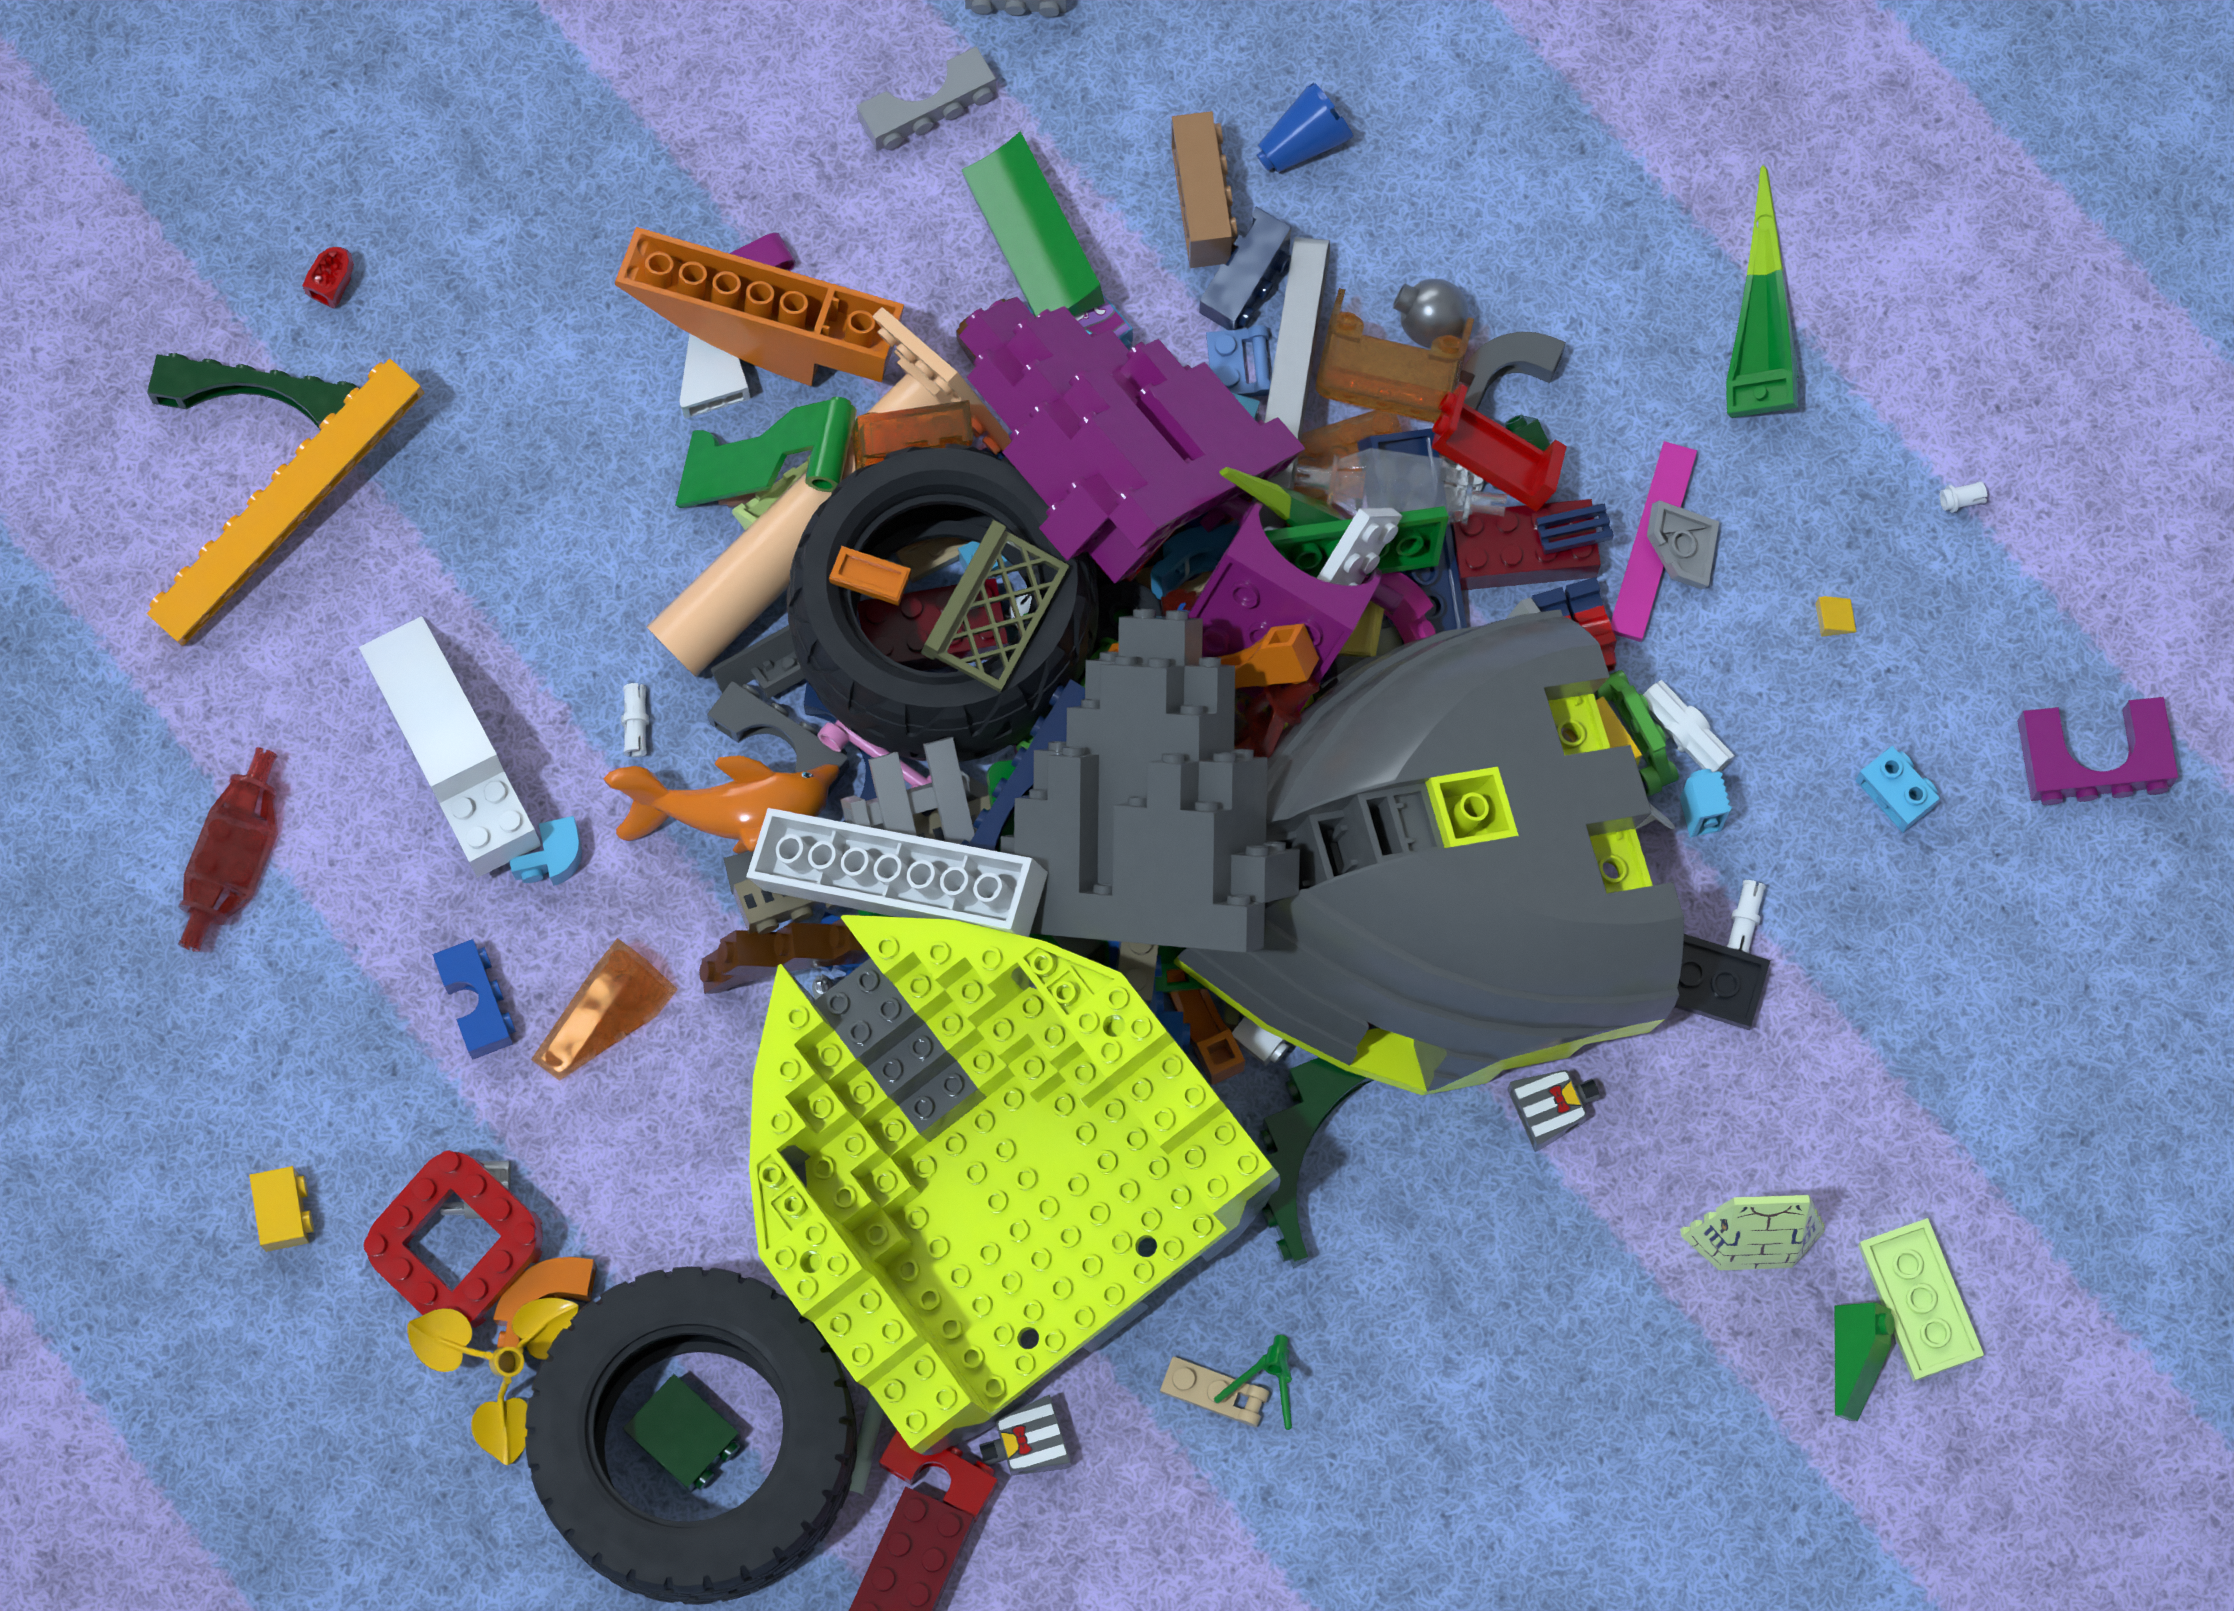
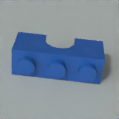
(465, 969)

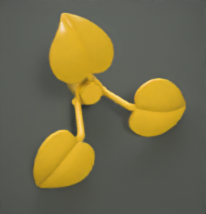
(442, 1339)

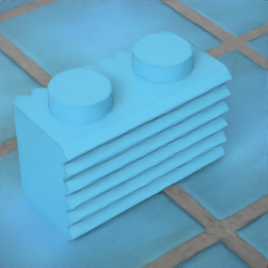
(1705, 802)

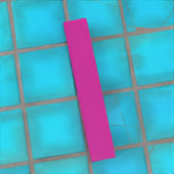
(1644, 565)

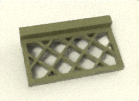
(966, 592)

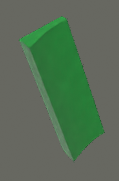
(1032, 230)
(1413, 547)

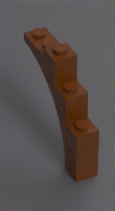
(795, 946)

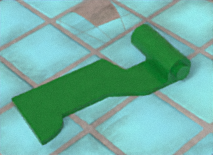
(753, 464)

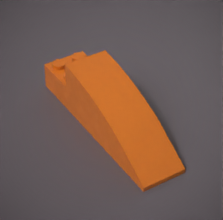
(757, 309)

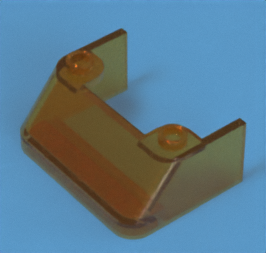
(1385, 372)

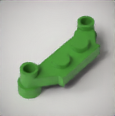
(1646, 734)

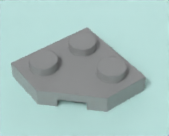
(1683, 543)

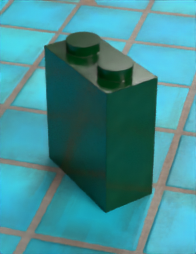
(683, 1434)

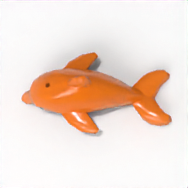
(726, 810)

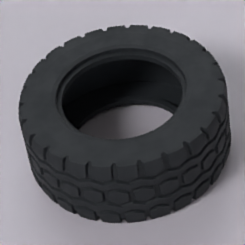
(619, 1340)

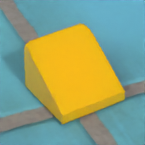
(1835, 616)

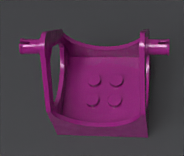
(1263, 590)

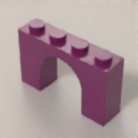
(2056, 775)

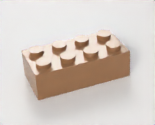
(1203, 189)

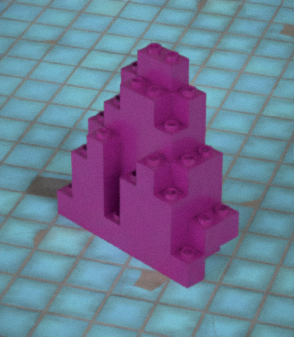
(1114, 434)

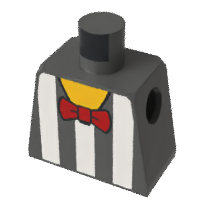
(1551, 1105)
(1028, 1440)

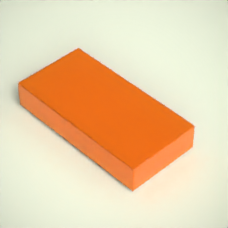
(870, 575)

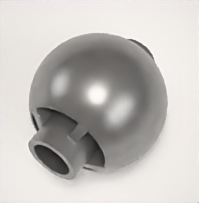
(1431, 310)

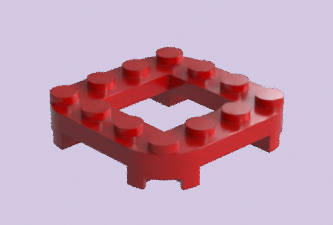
(418, 1202)

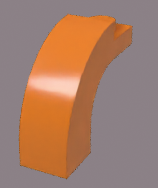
(548, 1279)

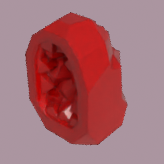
(329, 276)

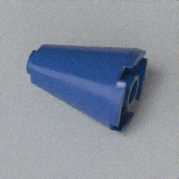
(1303, 131)

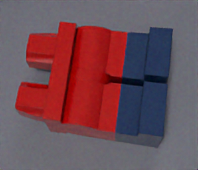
(1584, 606)

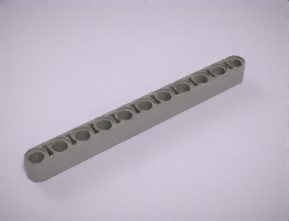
(1296, 351)

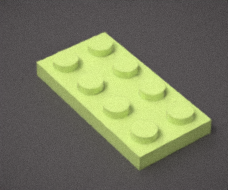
(1922, 1298)

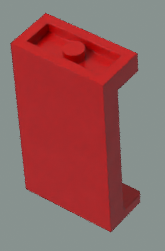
(1496, 452)

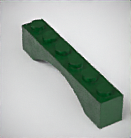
(188, 382)

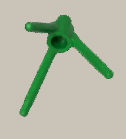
(1274, 1363)

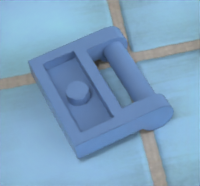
(1227, 359)

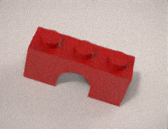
(970, 1484)

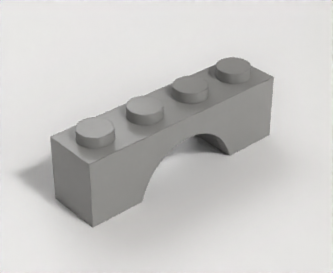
(892, 119)

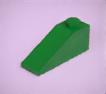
(1860, 1350)

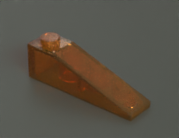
(608, 1006)

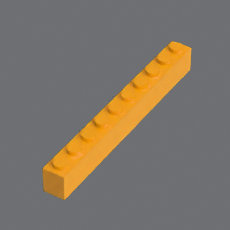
(285, 502)

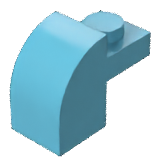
(560, 854)

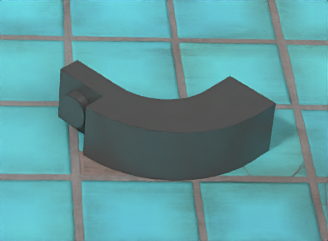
(1507, 354)

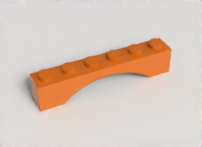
(1277, 658)

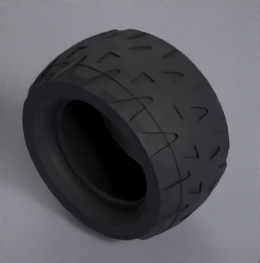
(906, 501)

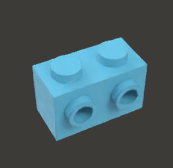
(1898, 788)

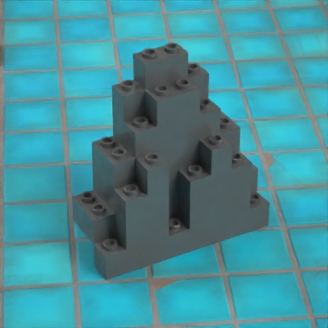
(1150, 807)

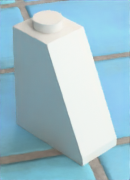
(710, 379)

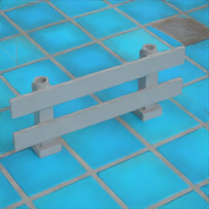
(897, 805)

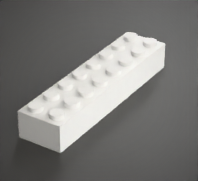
(895, 873)

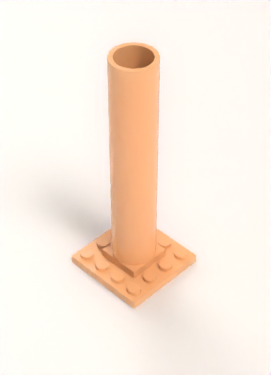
(759, 562)

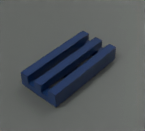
(1571, 516)

